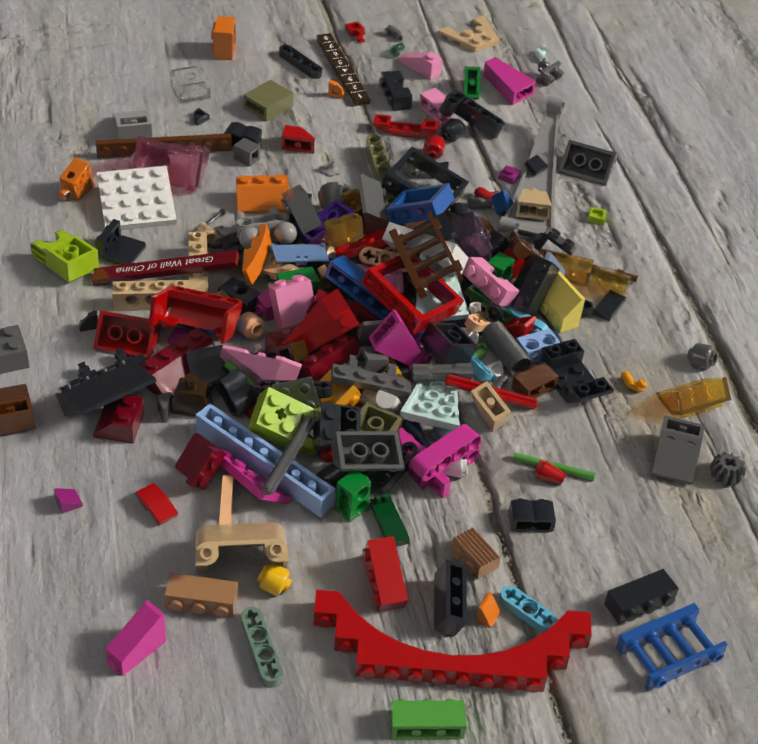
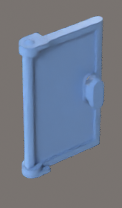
(299, 253)

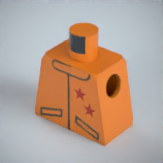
(76, 180)

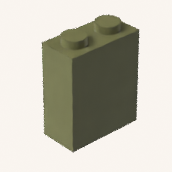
(268, 100)

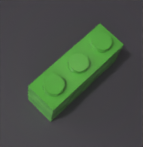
(427, 719)

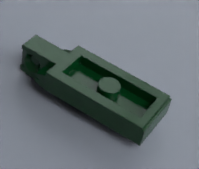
(477, 295)

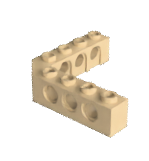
(138, 294)

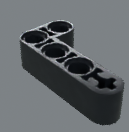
(472, 112)

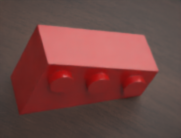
(384, 574)

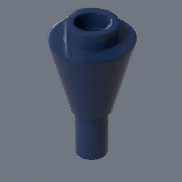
(416, 431)

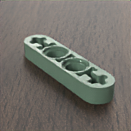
(258, 647)

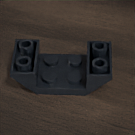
(574, 380)

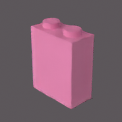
(290, 300)

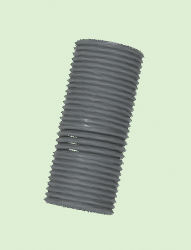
(506, 348)

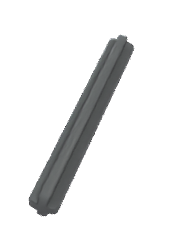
(288, 455)

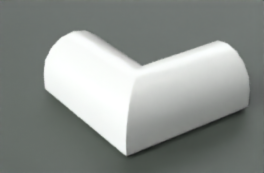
(382, 400)

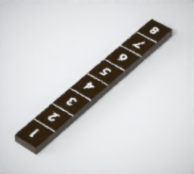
(343, 69)

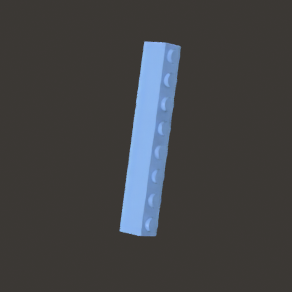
(262, 457)

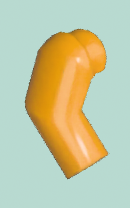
(632, 384)

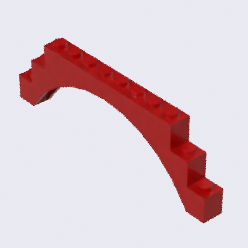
(388, 659)

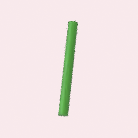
(566, 469)

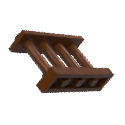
(414, 268)

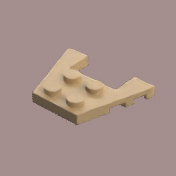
(473, 39)

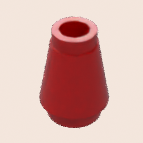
(548, 472)

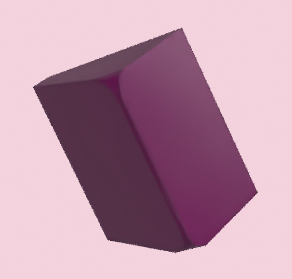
(67, 499)

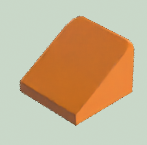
(487, 611)

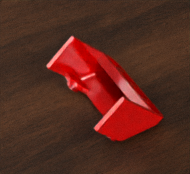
(195, 309)

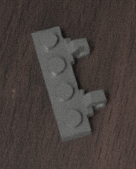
(388, 381)

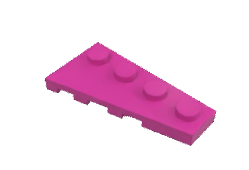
(251, 479)

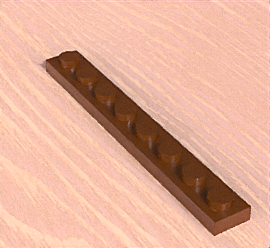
(127, 147)

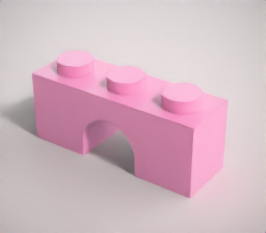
(496, 289)

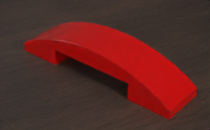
(404, 129)

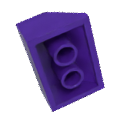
(317, 235)

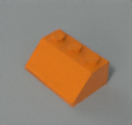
(260, 193)

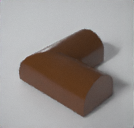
(521, 247)

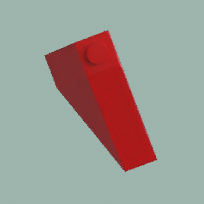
(324, 322)

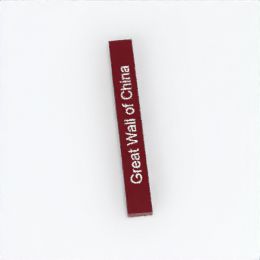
(165, 267)

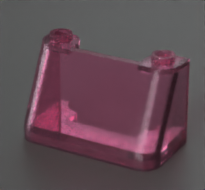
(184, 163)

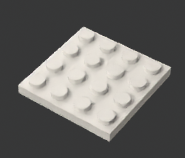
(137, 197)

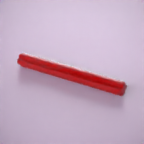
(505, 395)

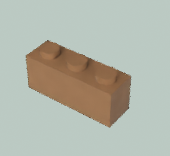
(201, 595)

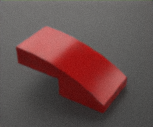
(157, 503)

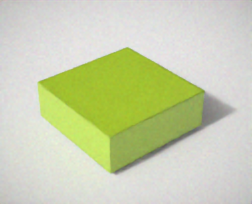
(597, 215)

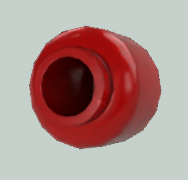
(434, 147)

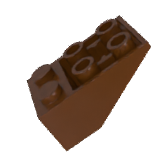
(15, 409)

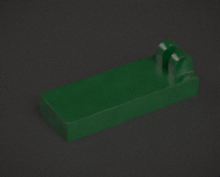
(389, 519)

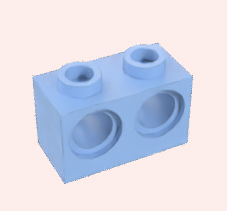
(534, 342)

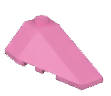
(259, 366)

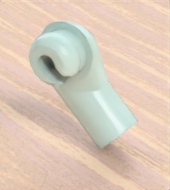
(540, 52)

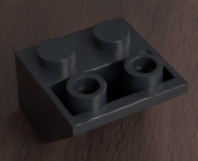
(332, 419)

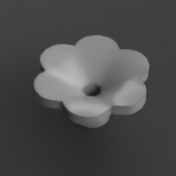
(331, 169)

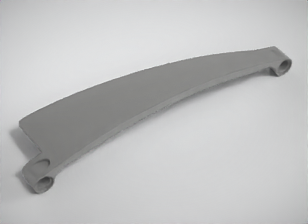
(546, 148)

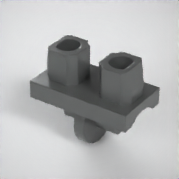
(549, 72)

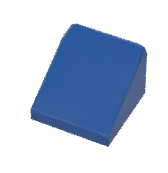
(501, 201)

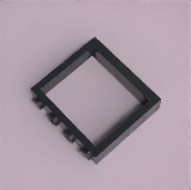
(429, 167)

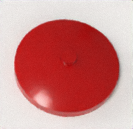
(352, 250)

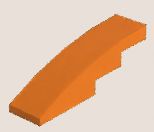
(257, 255)

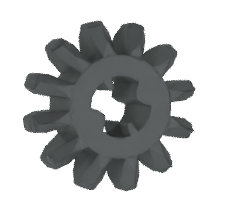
(727, 468)

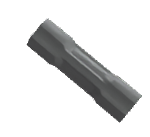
(428, 372)

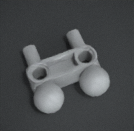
(277, 222)

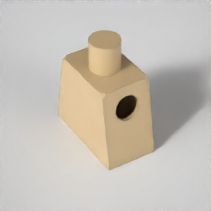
(534, 204)

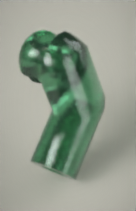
(394, 50)

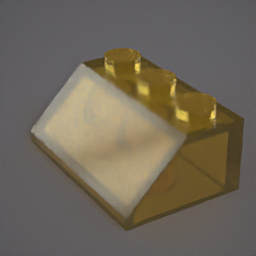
(695, 396)

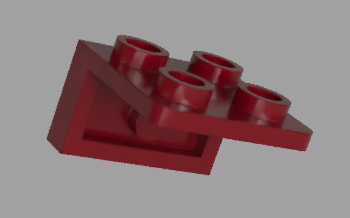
(199, 461)

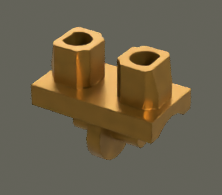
(353, 200)

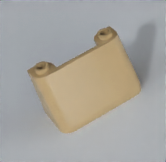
(212, 537)

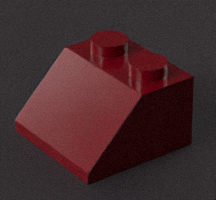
(120, 419)

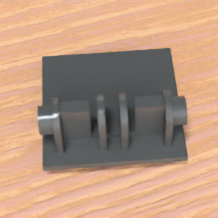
(301, 390)

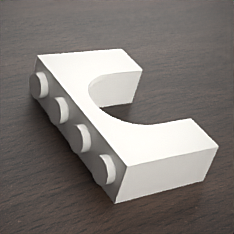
(456, 252)

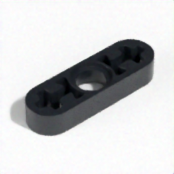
(394, 476)

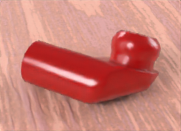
(483, 193)

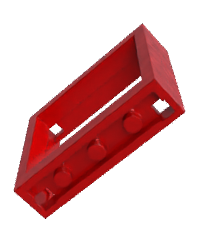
(393, 299)

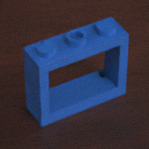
(426, 199)

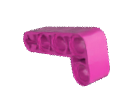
(458, 444)

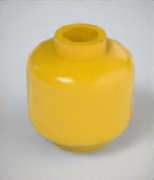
(274, 579)

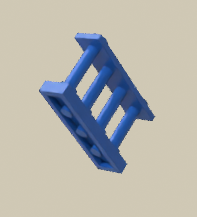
(669, 625)

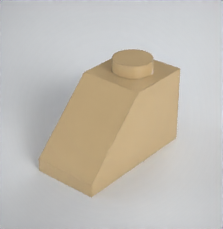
(490, 406)

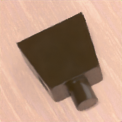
(191, 396)

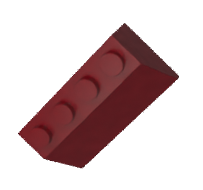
(172, 363)

